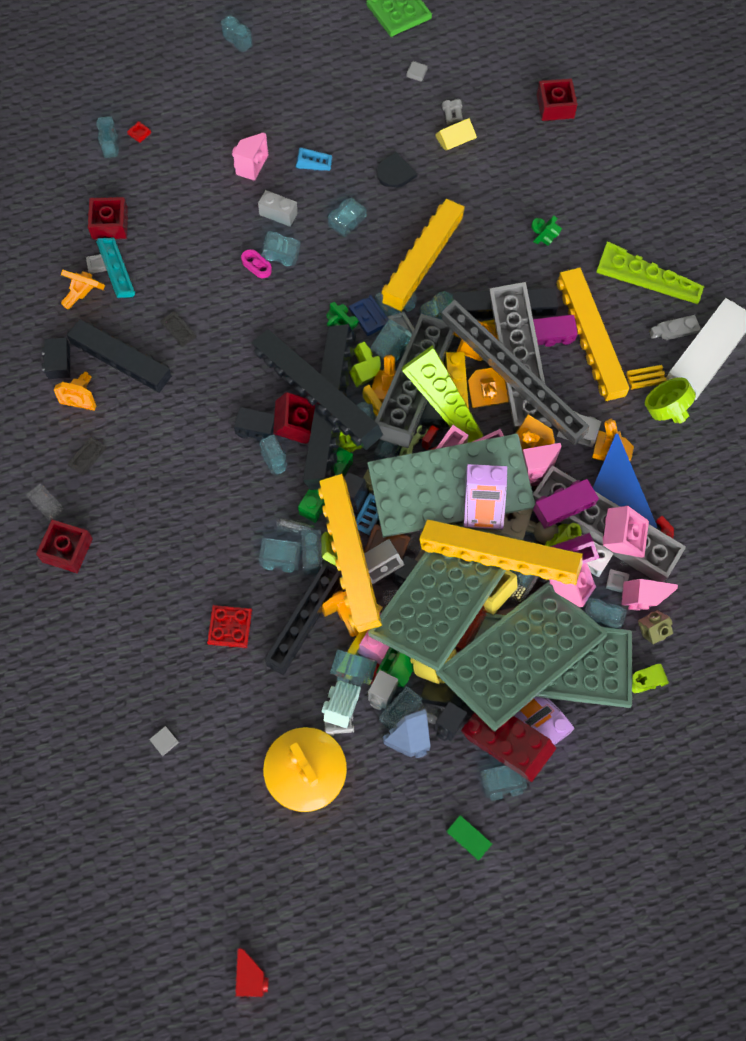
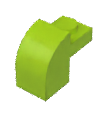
(367, 366)

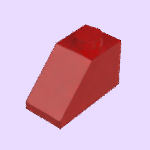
(250, 977)

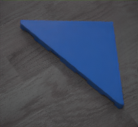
(619, 483)

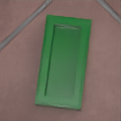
(469, 837)

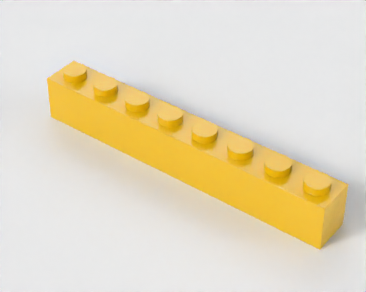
(423, 255)
(593, 335)
(501, 552)
(350, 554)

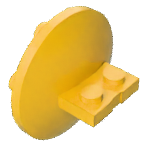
(305, 769)

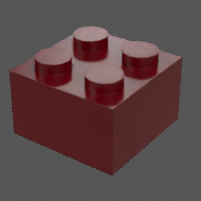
(556, 99)
(108, 218)
(293, 418)
(64, 546)

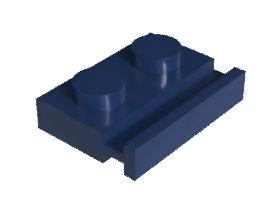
(369, 315)

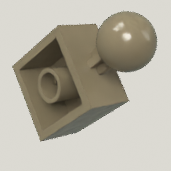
(521, 523)

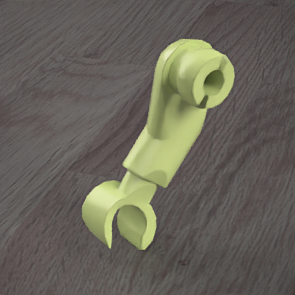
(404, 451)

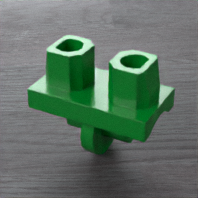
(546, 231)
(338, 316)

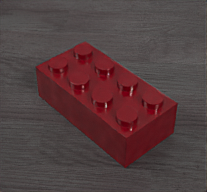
(512, 744)

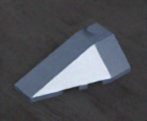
(410, 735)

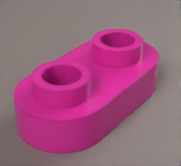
(257, 264)

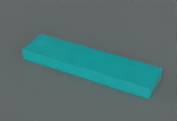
(115, 267)

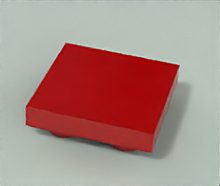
(229, 626)

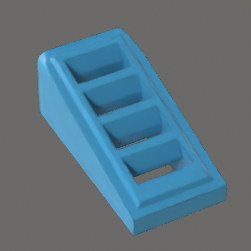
(312, 164)
(370, 498)

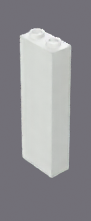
(711, 346)

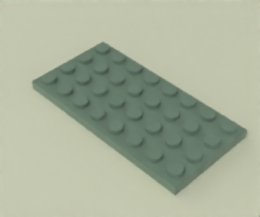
(433, 483)
(436, 606)
(521, 655)
(598, 677)

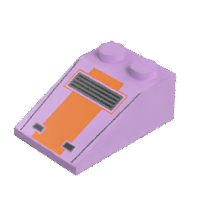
(485, 496)
(546, 719)

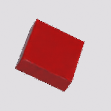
(139, 132)
(429, 437)

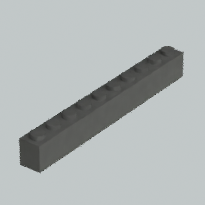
(515, 372)

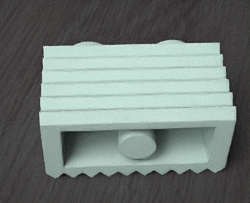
(341, 703)

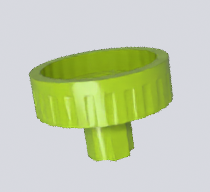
(671, 400)

